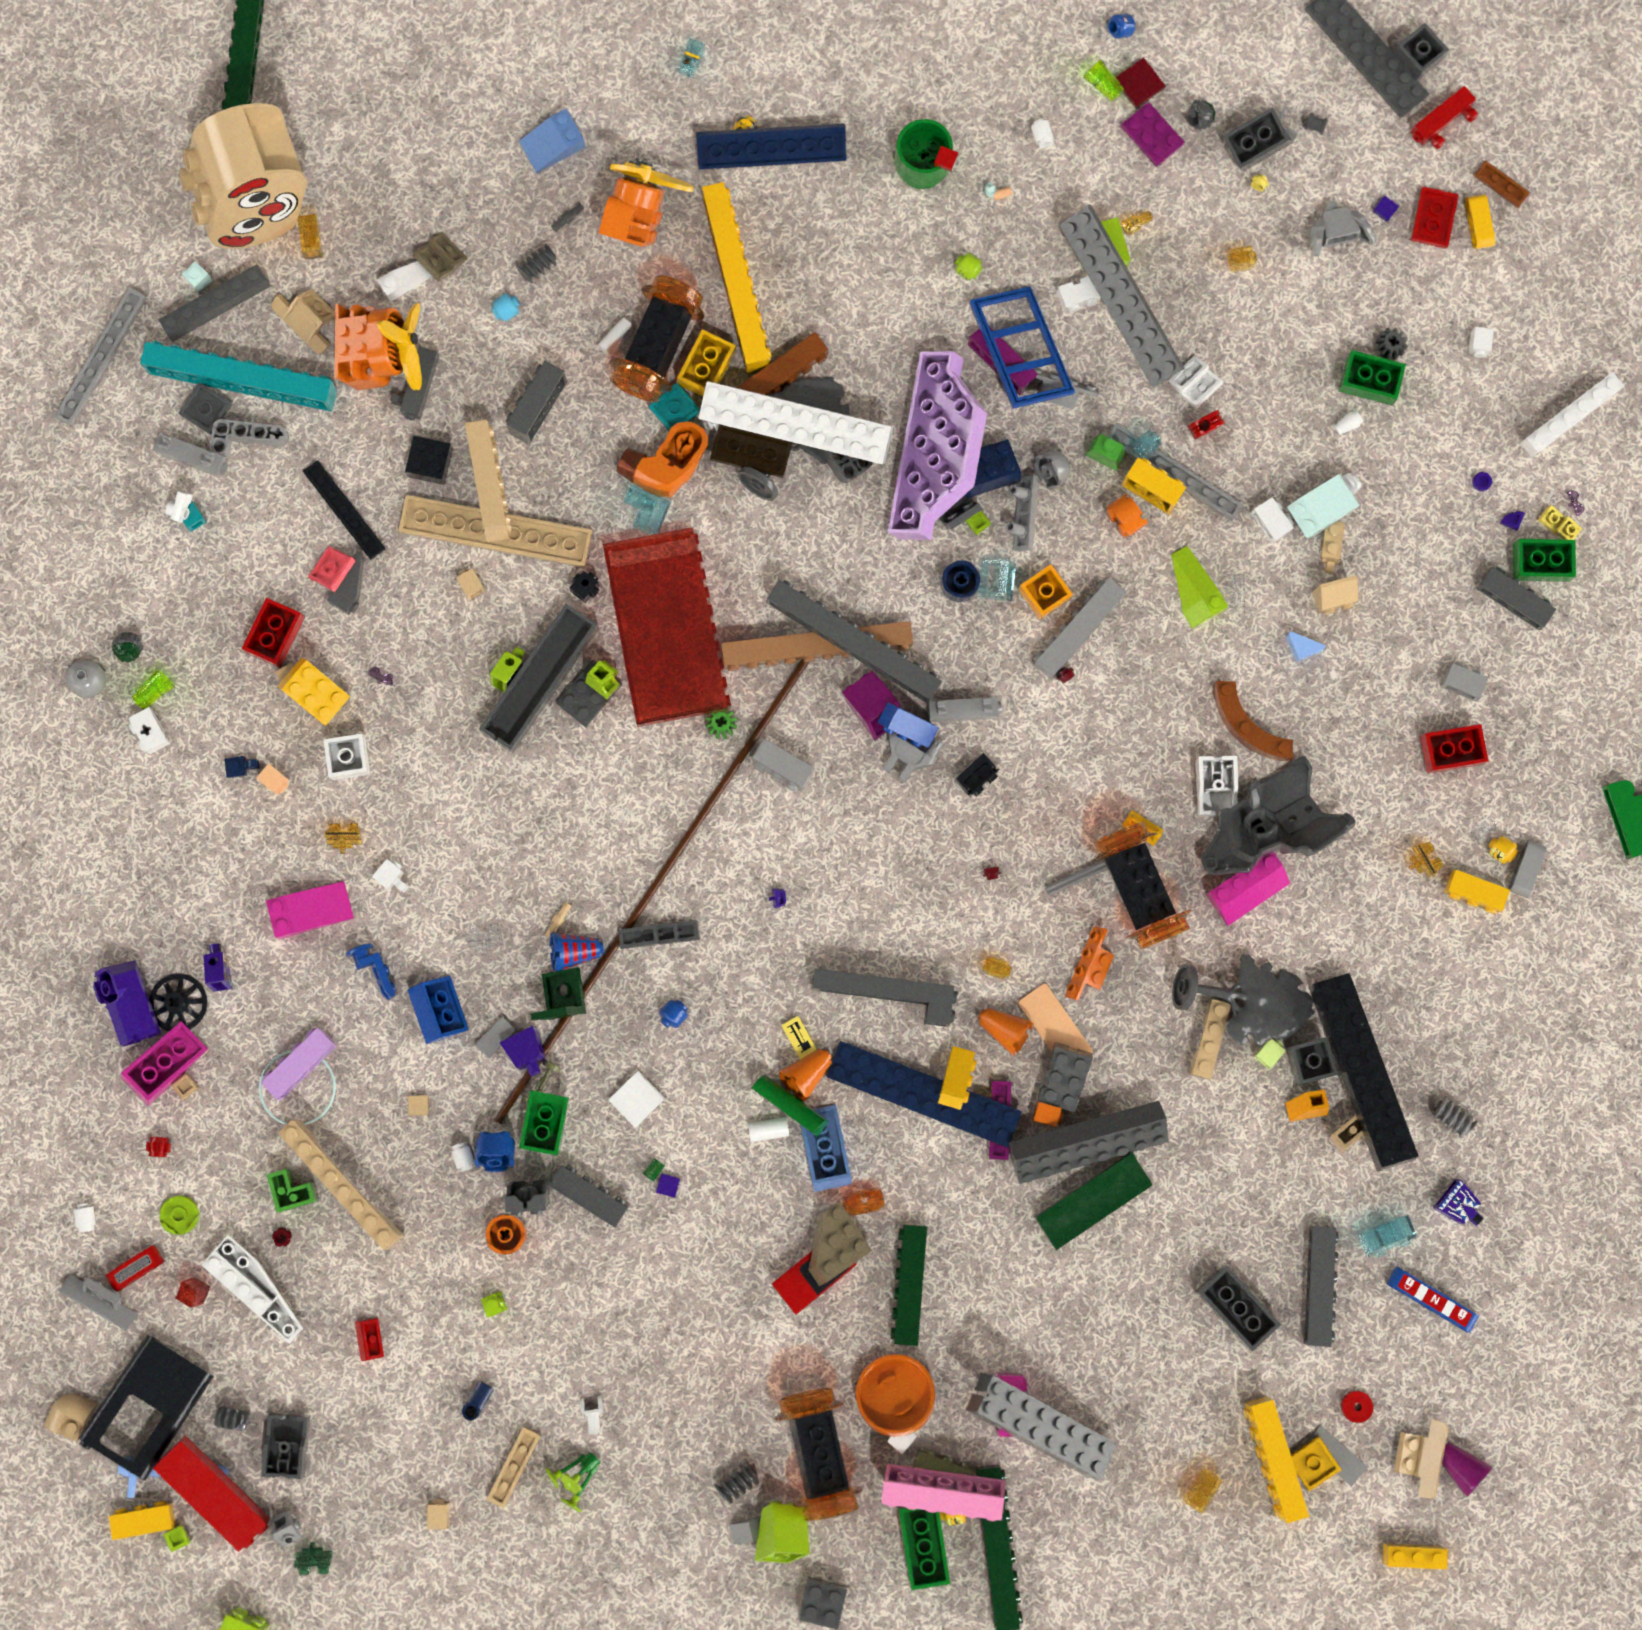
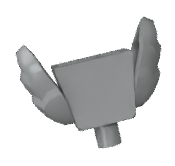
(1339, 227)

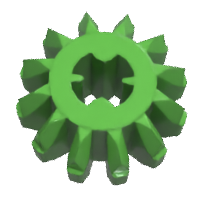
(725, 728)

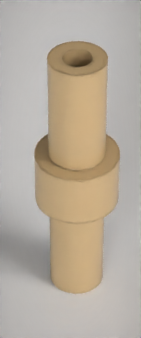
(558, 919)

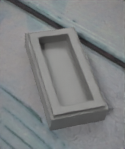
(491, 1040)

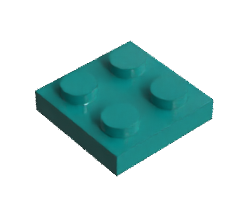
(674, 407)

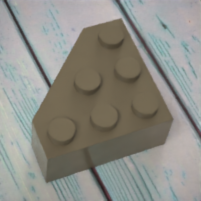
(835, 1244)

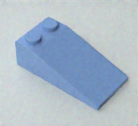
(827, 1153)

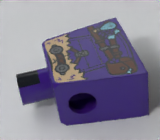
(217, 969)

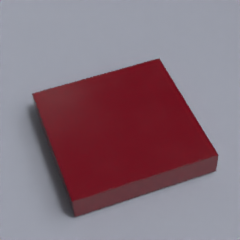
(1140, 83)

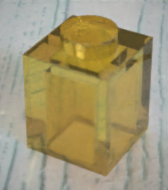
(1241, 258)

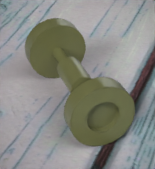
(543, 1080)

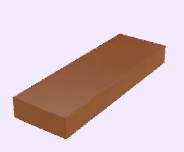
(1502, 184)

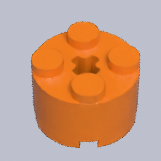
(1126, 515)
(495, 1236)

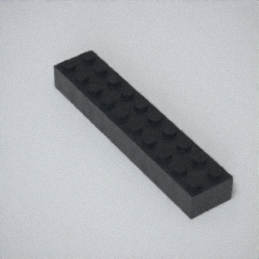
(1363, 1072)

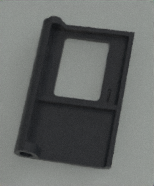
(163, 1382)

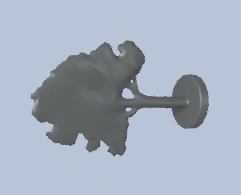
(815, 392)
(1271, 1004)

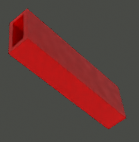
(212, 1494)

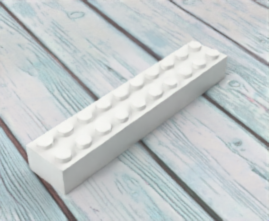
(796, 422)

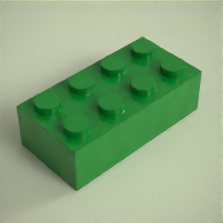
(924, 1548)

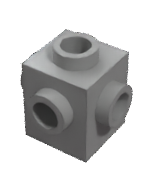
(285, 1529)

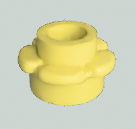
(1259, 182)

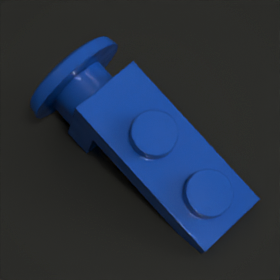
(363, 959)

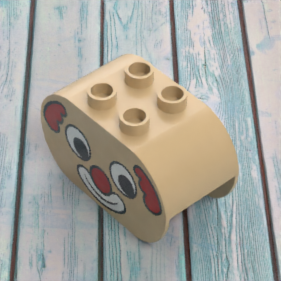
(243, 176)

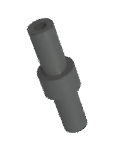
(567, 217)

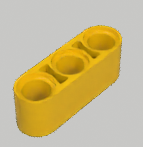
(1480, 221)

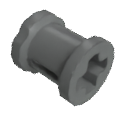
(1316, 123)

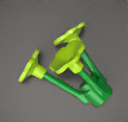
(587, 1465)

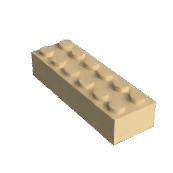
(488, 480)

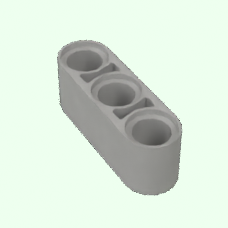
(1527, 868)

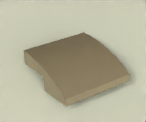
(440, 256)

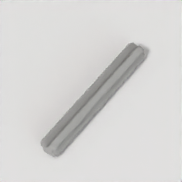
(1077, 877)

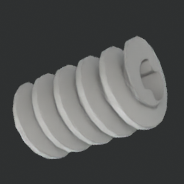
(1454, 1118)

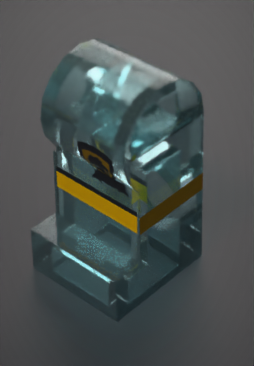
(692, 58)

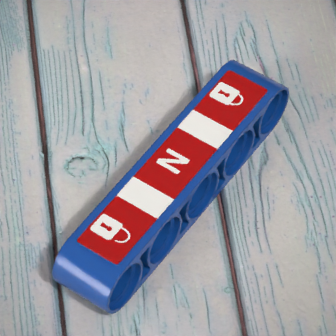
(1432, 1300)

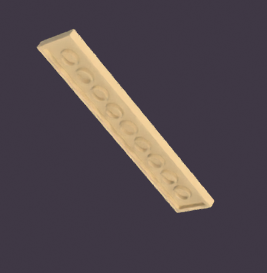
(465, 527)

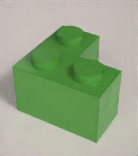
(288, 1196)

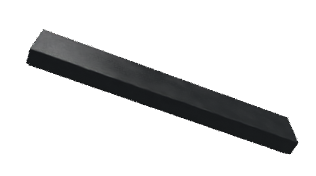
(344, 510)

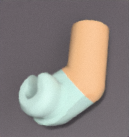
(997, 194)

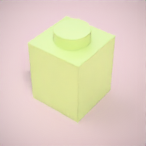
(1270, 1053)

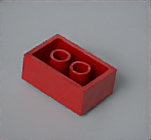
(273, 633)
(1454, 748)

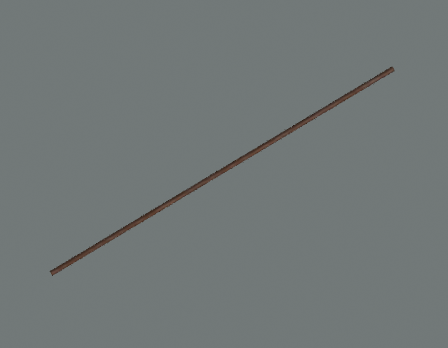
(661, 876)

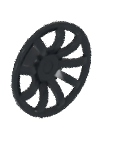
(177, 1001)

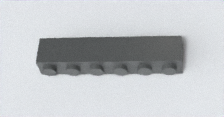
(214, 303)
(1320, 1286)

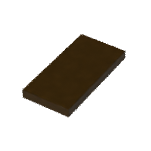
(752, 450)

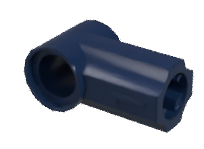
(478, 1399)

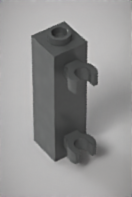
(414, 400)

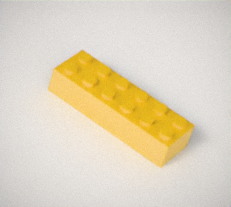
(1276, 1460)

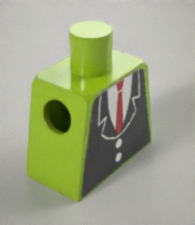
(506, 669)

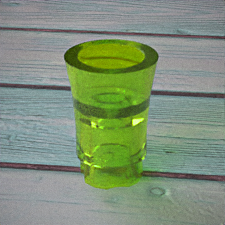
(1104, 81)
(152, 689)

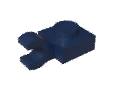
(238, 766)

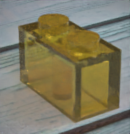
(310, 236)
(1202, 1490)

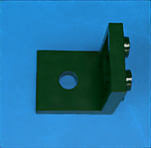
(558, 1005)

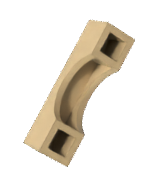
(1211, 1038)

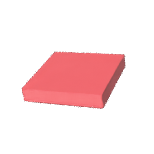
(331, 568)

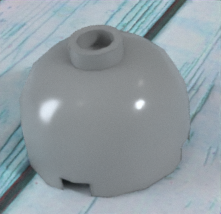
(1052, 467)
(86, 678)

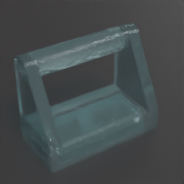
(1006, 579)

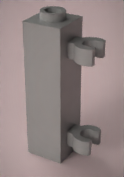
(190, 455)
(964, 709)

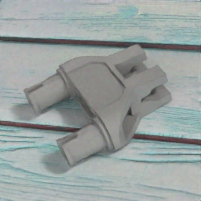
(910, 756)

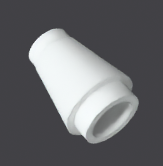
(1348, 422)

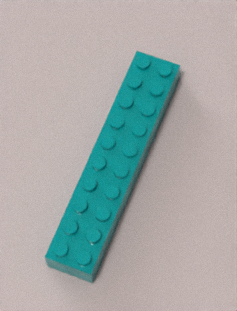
(239, 376)

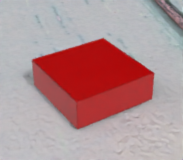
(946, 158)

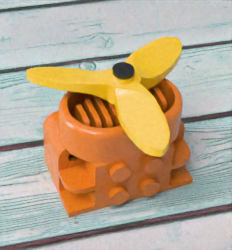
(635, 204)
(376, 346)

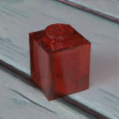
(192, 1292)

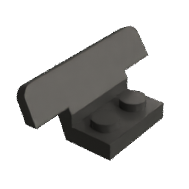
(960, 512)

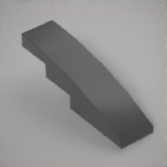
(658, 934)

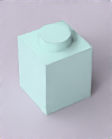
(197, 277)

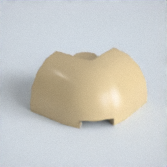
(70, 1415)

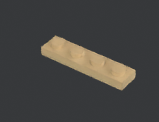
(513, 1467)

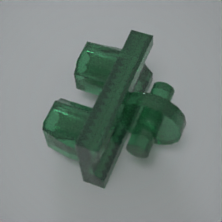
(313, 1557)

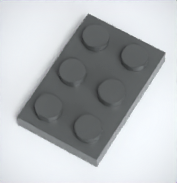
(583, 701)

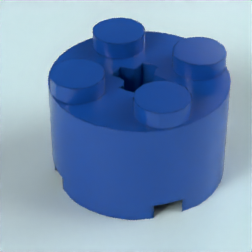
(495, 1151)

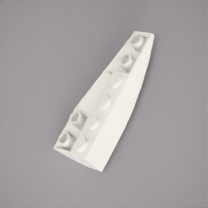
(252, 1285)

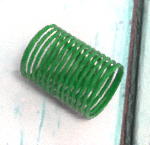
(655, 1171)

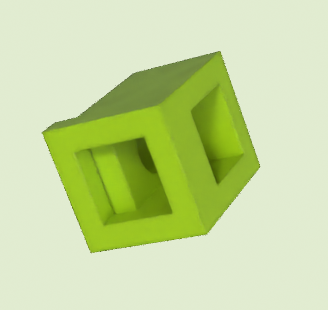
(494, 1304)

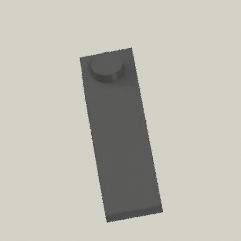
(348, 592)

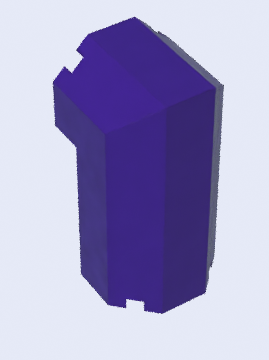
(126, 1002)

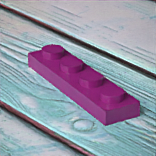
(1001, 1093)

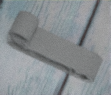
(249, 436)

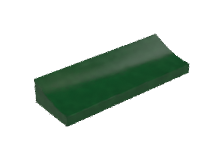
(1093, 1201)

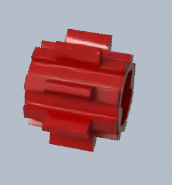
(158, 1147)

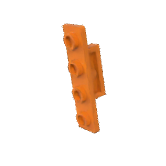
(1092, 965)

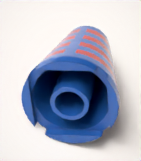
(573, 950)

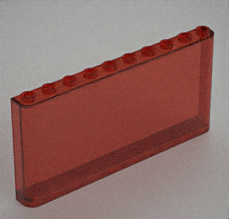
(666, 627)

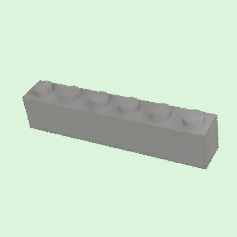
(1080, 628)

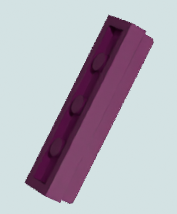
(1010, 357)

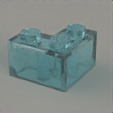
(651, 509)

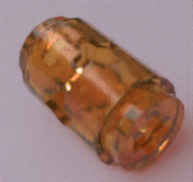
(854, 1205)

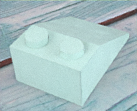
(1323, 506)

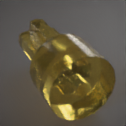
(1133, 224)

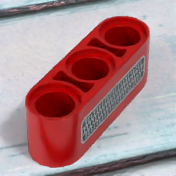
(135, 1268)

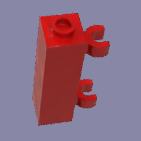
(1443, 115)

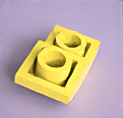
(1559, 524)

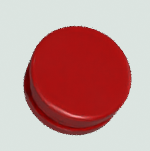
(1206, 424)

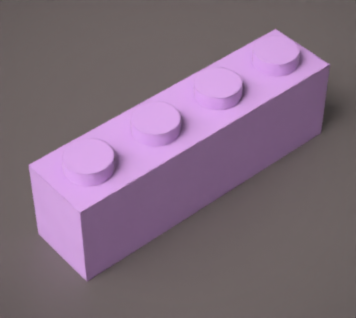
(298, 1064)

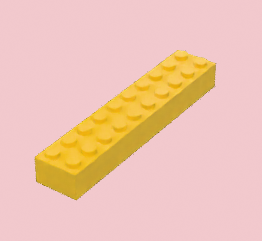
(735, 277)

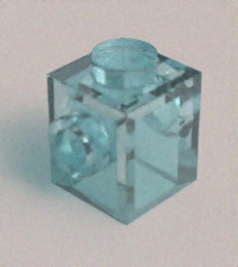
(1147, 444)

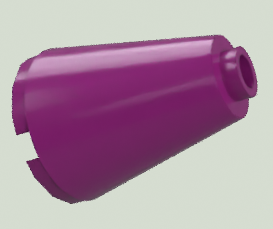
(1464, 1468)

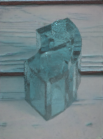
(1387, 1236)

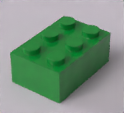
(1372, 377)
(1544, 560)

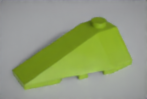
(1197, 591)

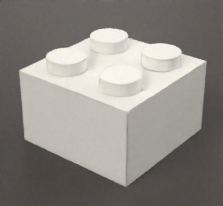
(346, 757)

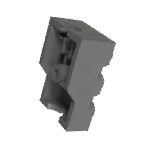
(1065, 1077)
(527, 1197)
(285, 1446)

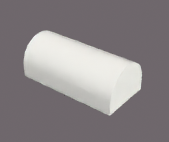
(616, 337)
(768, 1129)

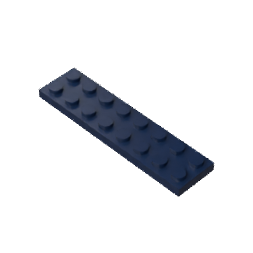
(771, 146)

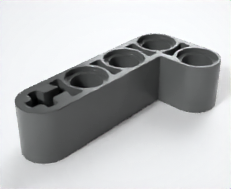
(845, 463)

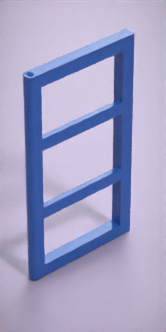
(1004, 371)

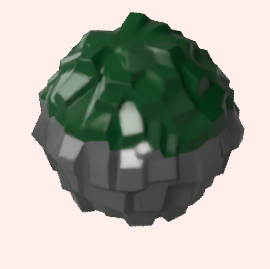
(1201, 115)
(127, 647)

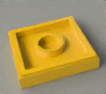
(1314, 1463)

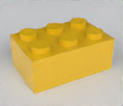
(706, 362)
(1154, 485)
(313, 691)

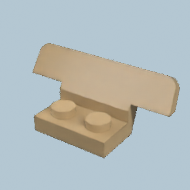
(306, 318)
(1423, 1457)

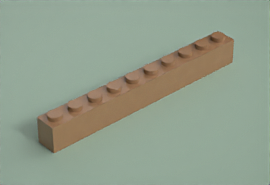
(805, 647)

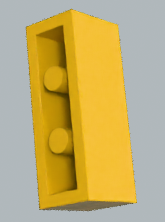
(1476, 892)
(957, 1078)
(142, 1520)
(1415, 1556)

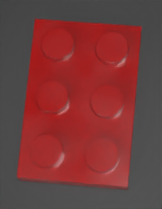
(1434, 217)

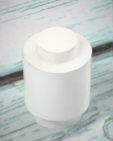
(1042, 133)
(463, 1156)
(84, 1217)

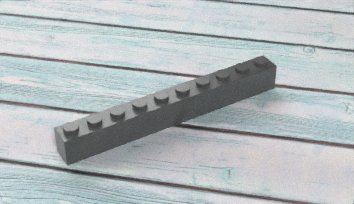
(853, 641)

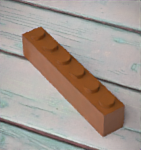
(788, 366)

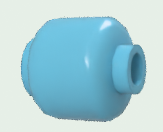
(505, 307)

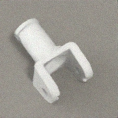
(592, 1416)

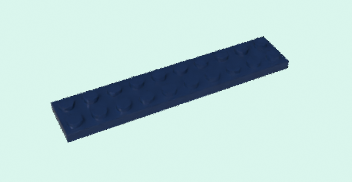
(921, 1094)

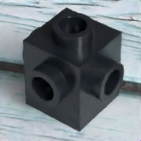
(585, 592)

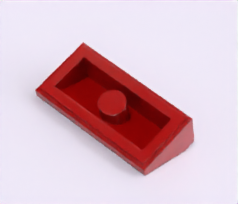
(369, 1339)

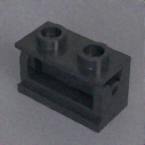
(977, 775)

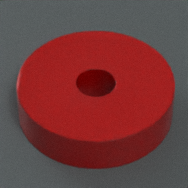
(1365, 1410)

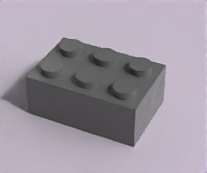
(1258, 139)

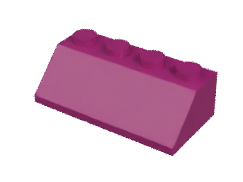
(1248, 890)

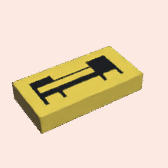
(799, 1037)

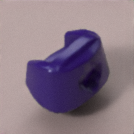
(778, 898)

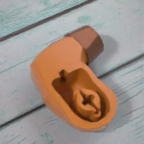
(672, 463)

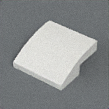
(1195, 382)
(637, 1099)

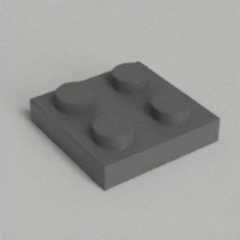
(204, 408)

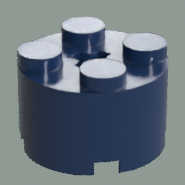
(970, 579)

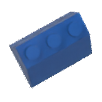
(438, 1009)

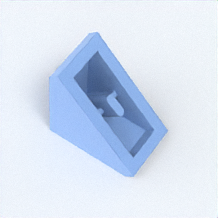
(1302, 646)

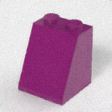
(868, 700)

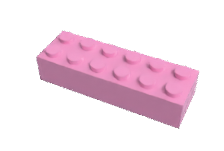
(943, 1492)

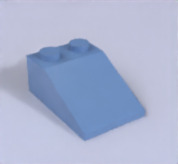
(552, 141)

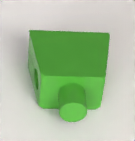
(1106, 451)

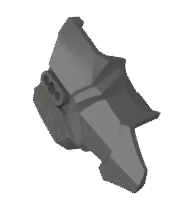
(1263, 825)

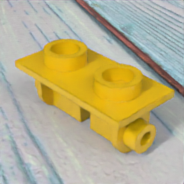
(1134, 818)

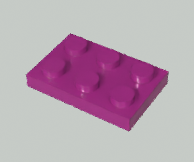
(1152, 134)

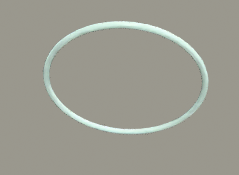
(260, 1089)

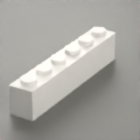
(1572, 415)

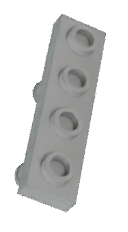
(1026, 511)

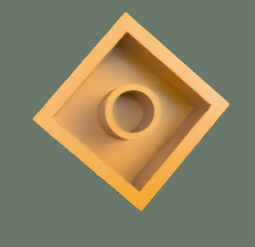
(1045, 592)

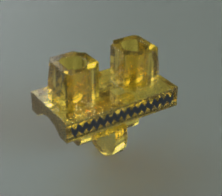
(343, 839)
(1430, 867)

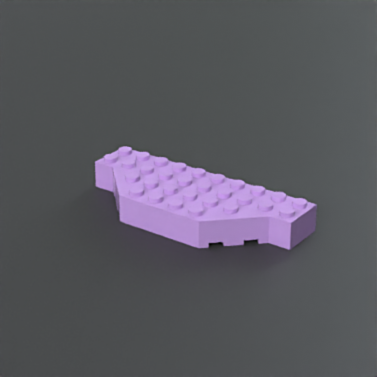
(938, 446)

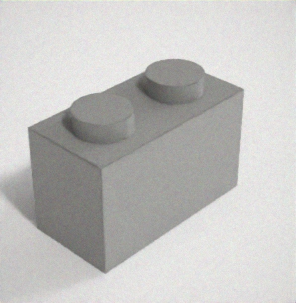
(1464, 681)

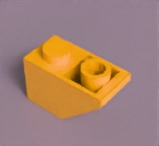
(1308, 1106)

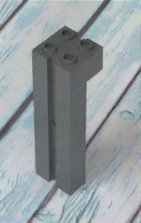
(936, 996)

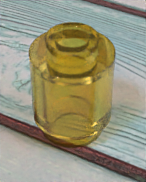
(997, 967)

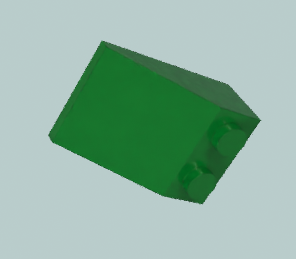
(544, 1123)

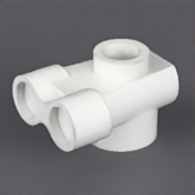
(178, 508)

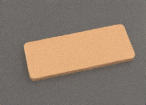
(1052, 1020)

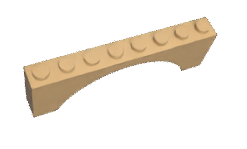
(374, 1222)

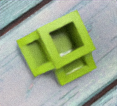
(603, 679)

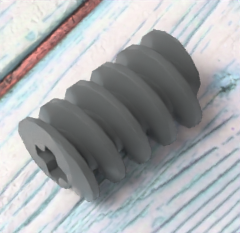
(537, 264)
(737, 1483)

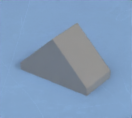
(745, 1531)

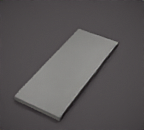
(1351, 1466)

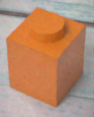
(1047, 1114)

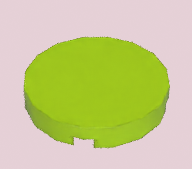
(185, 1215)

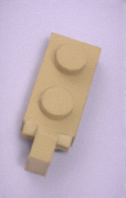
(1332, 546)

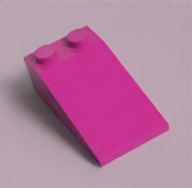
(309, 910)
(163, 1063)

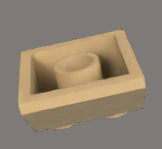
(1336, 595)

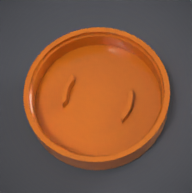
(895, 1395)

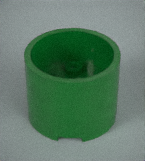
(920, 139)

